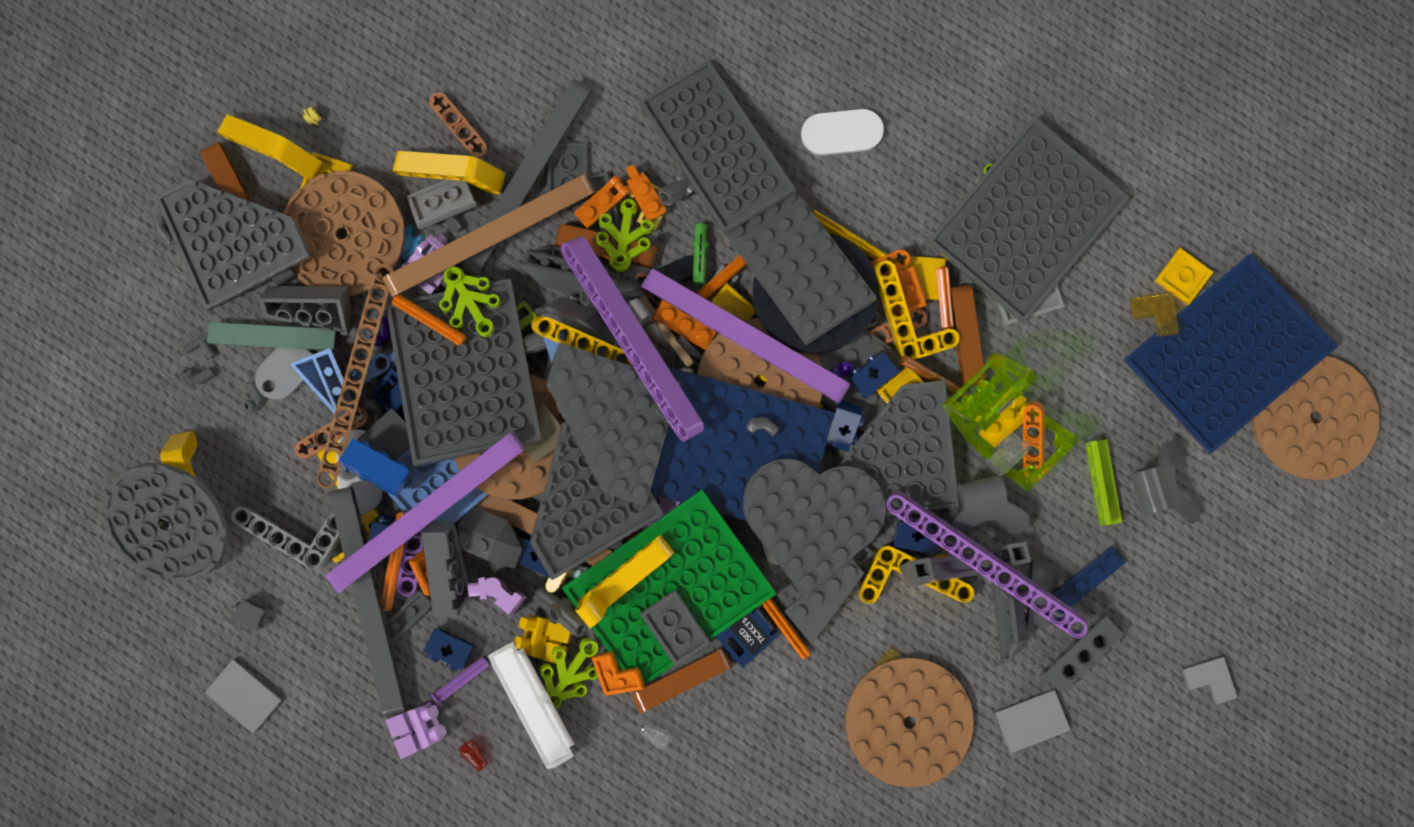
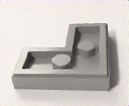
(1213, 673)

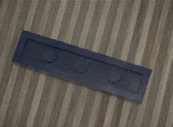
(1089, 577)

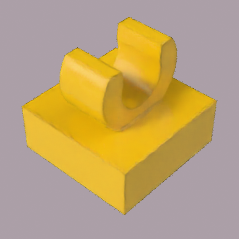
(369, 517)

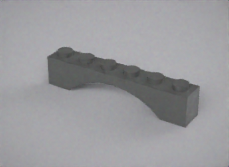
(948, 568)

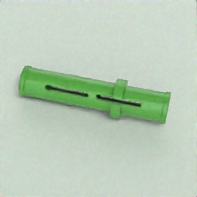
(700, 232)

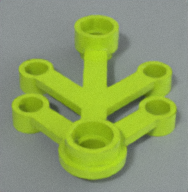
(624, 238)
(467, 299)
(569, 676)

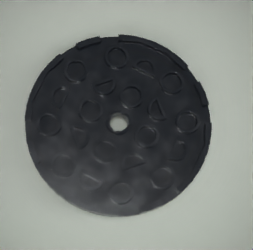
(840, 335)

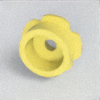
(311, 116)

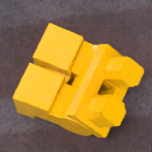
(536, 637)

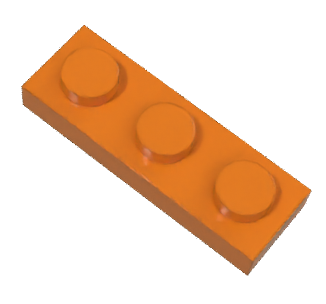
(683, 324)

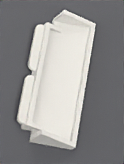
(532, 705)

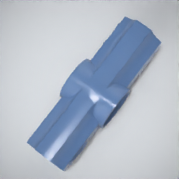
(373, 369)

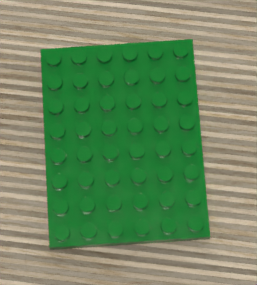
(706, 570)

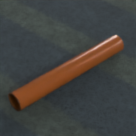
(929, 374)

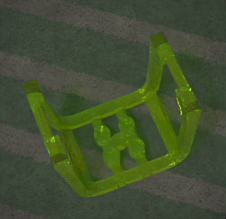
(989, 409)

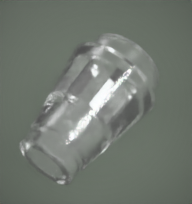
(657, 736)

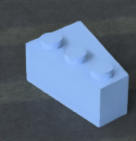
(323, 377)

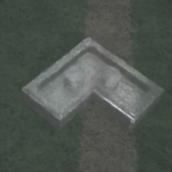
(1008, 454)

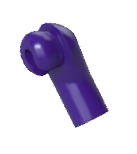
(383, 333)
(842, 369)

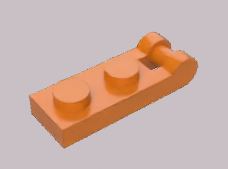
(601, 202)

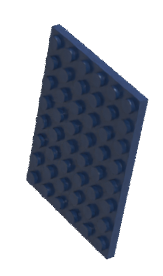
(1231, 355)
(725, 451)

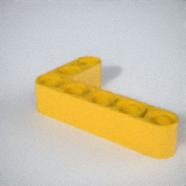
(270, 145)
(450, 168)
(904, 318)
(573, 337)
(180, 450)
(894, 564)
(594, 603)

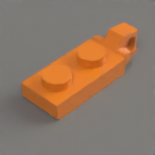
(645, 194)

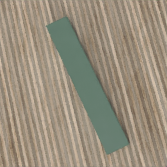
(271, 336)

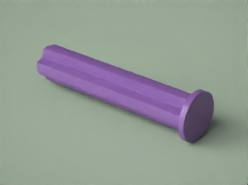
(459, 681)

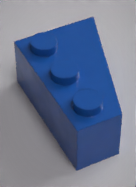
(375, 467)

